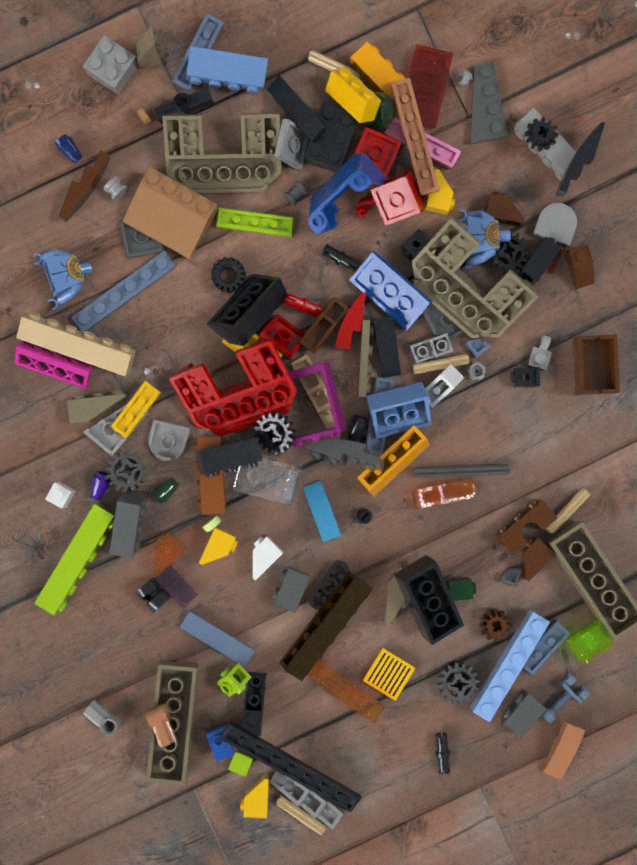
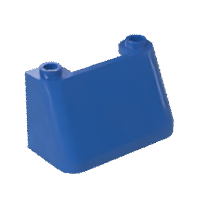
(356, 173)

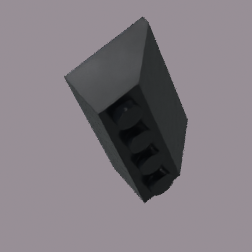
(248, 309)

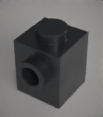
(414, 244)

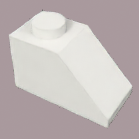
(443, 384)
(264, 555)

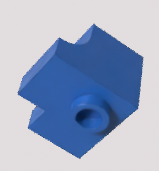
(219, 747)

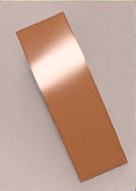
(563, 749)

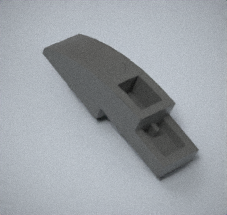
(341, 451)

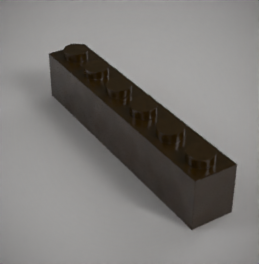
(325, 626)

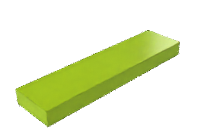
(255, 222)

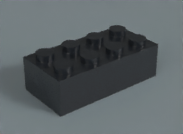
(429, 599)

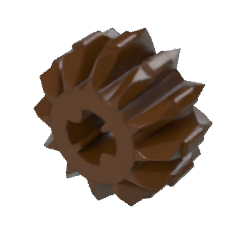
(489, 629)

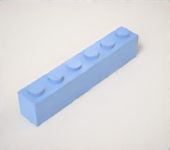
(509, 665)

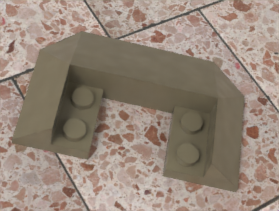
(222, 170)
(459, 296)

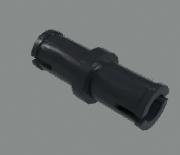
(340, 258)
(442, 753)

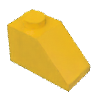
(441, 201)
(219, 545)
(256, 799)

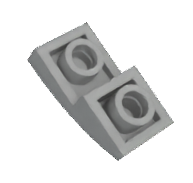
(431, 348)

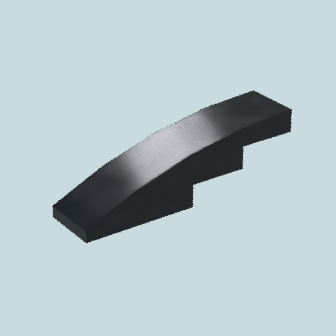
(296, 108)
(584, 155)

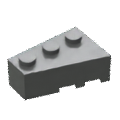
(128, 523)

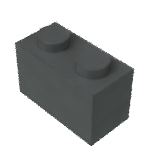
(291, 589)
(522, 713)

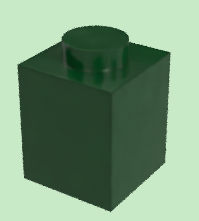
(461, 588)

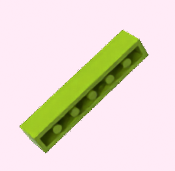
(75, 559)

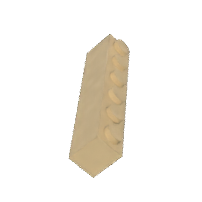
(76, 344)

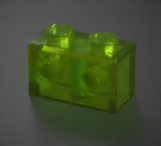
(589, 642)

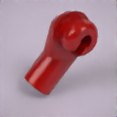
(363, 206)

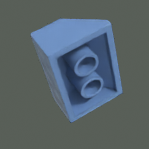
(399, 410)

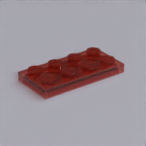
(428, 80)

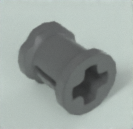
(295, 193)

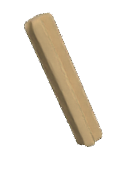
(329, 64)
(440, 364)
(568, 510)
(300, 814)

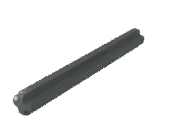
(471, 470)

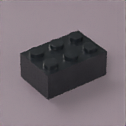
(333, 144)
(229, 457)

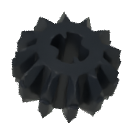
(546, 128)

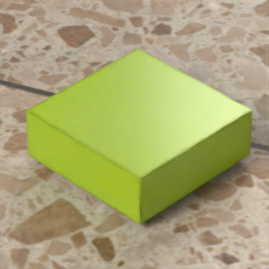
(240, 763)

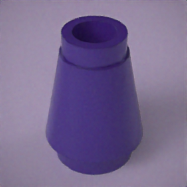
(99, 485)

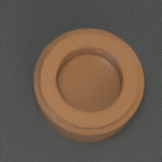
(143, 115)

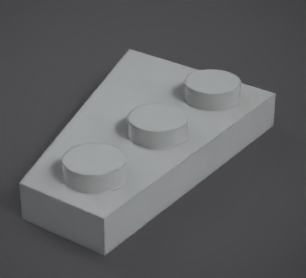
(106, 436)

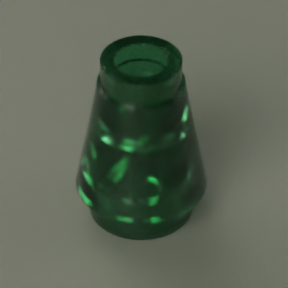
(165, 490)

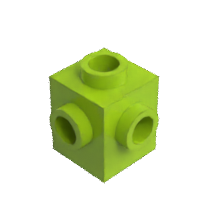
(233, 680)

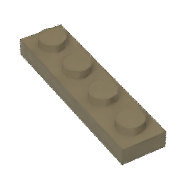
(365, 367)

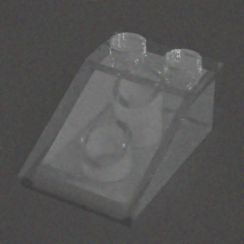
(269, 481)

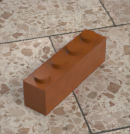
(211, 488)

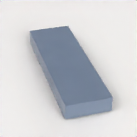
(546, 646)

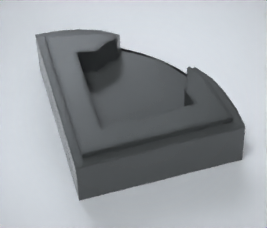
(511, 576)

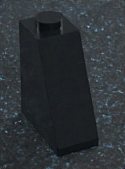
(539, 260)

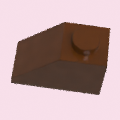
(503, 209)
(580, 266)
(534, 557)

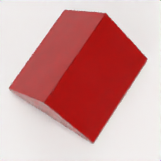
(283, 335)

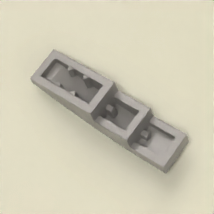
(309, 800)

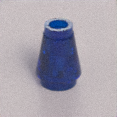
(68, 148)

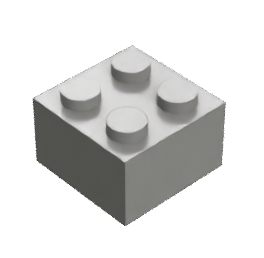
(111, 65)

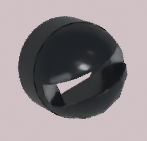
(361, 513)

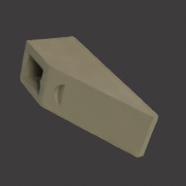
(149, 50)
(89, 409)
(394, 601)

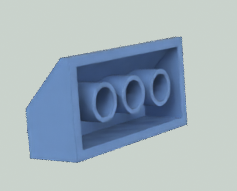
(226, 69)

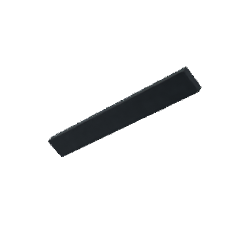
(290, 766)

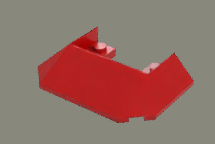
(242, 404)

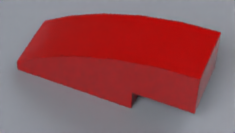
(351, 324)

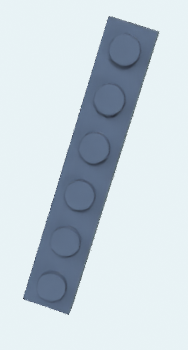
(124, 292)

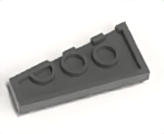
(487, 110)

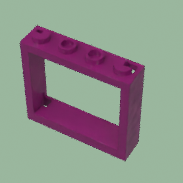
(333, 401)

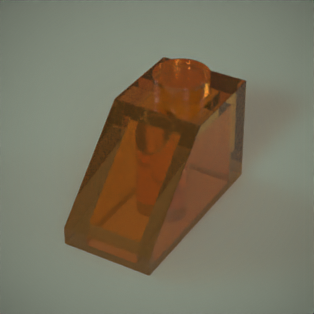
(167, 551)

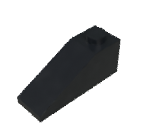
(387, 346)

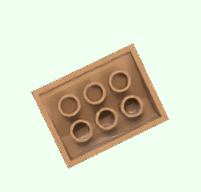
(170, 213)

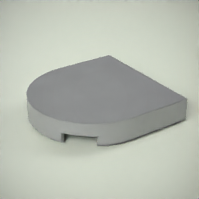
(557, 222)
(168, 440)

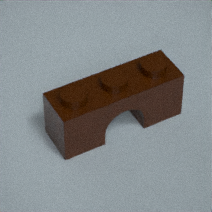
(511, 535)

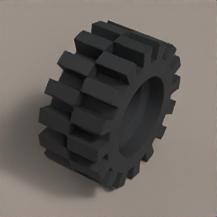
(217, 271)

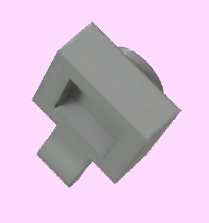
(540, 356)

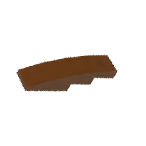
(80, 192)

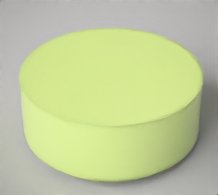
(211, 524)

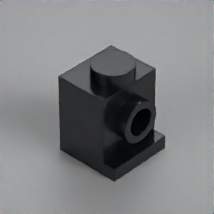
(534, 377)

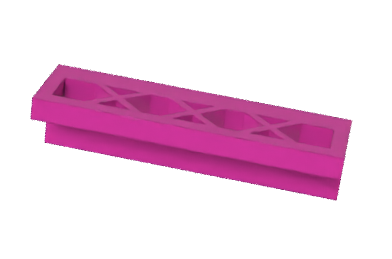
(53, 361)

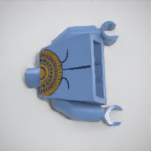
(487, 231)
(63, 274)

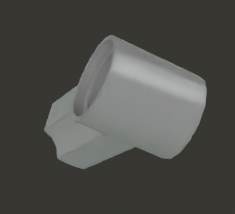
(100, 716)

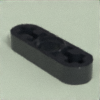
(333, 570)

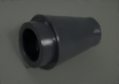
(357, 428)

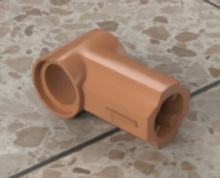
(159, 719)

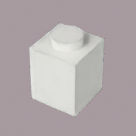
(60, 495)

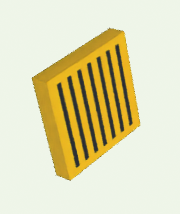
(389, 674)

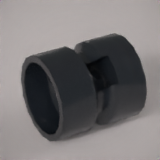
(153, 595)

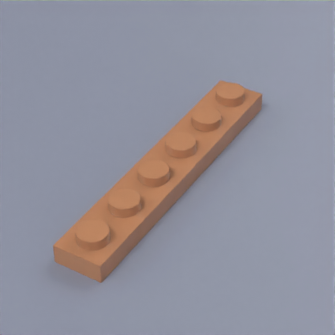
(415, 137)

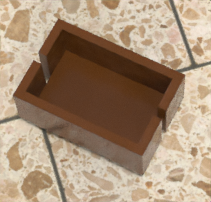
(596, 365)

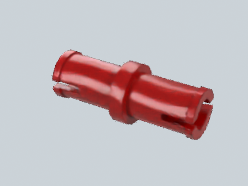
(303, 305)

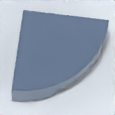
(477, 346)

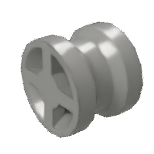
(115, 188)

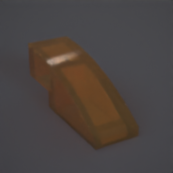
(443, 493)

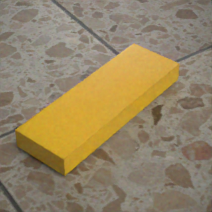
(136, 409)

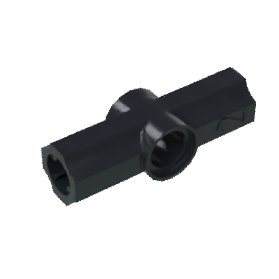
(185, 103)

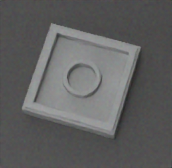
(291, 144)

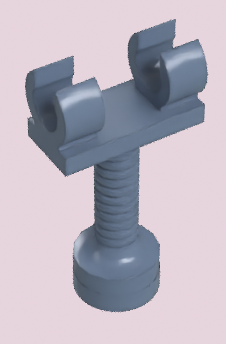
(581, 695)

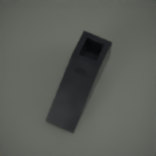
(254, 703)

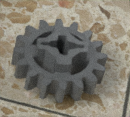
(128, 479)
(451, 683)

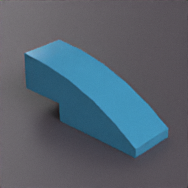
(321, 511)

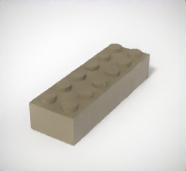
(595, 579)
(177, 690)

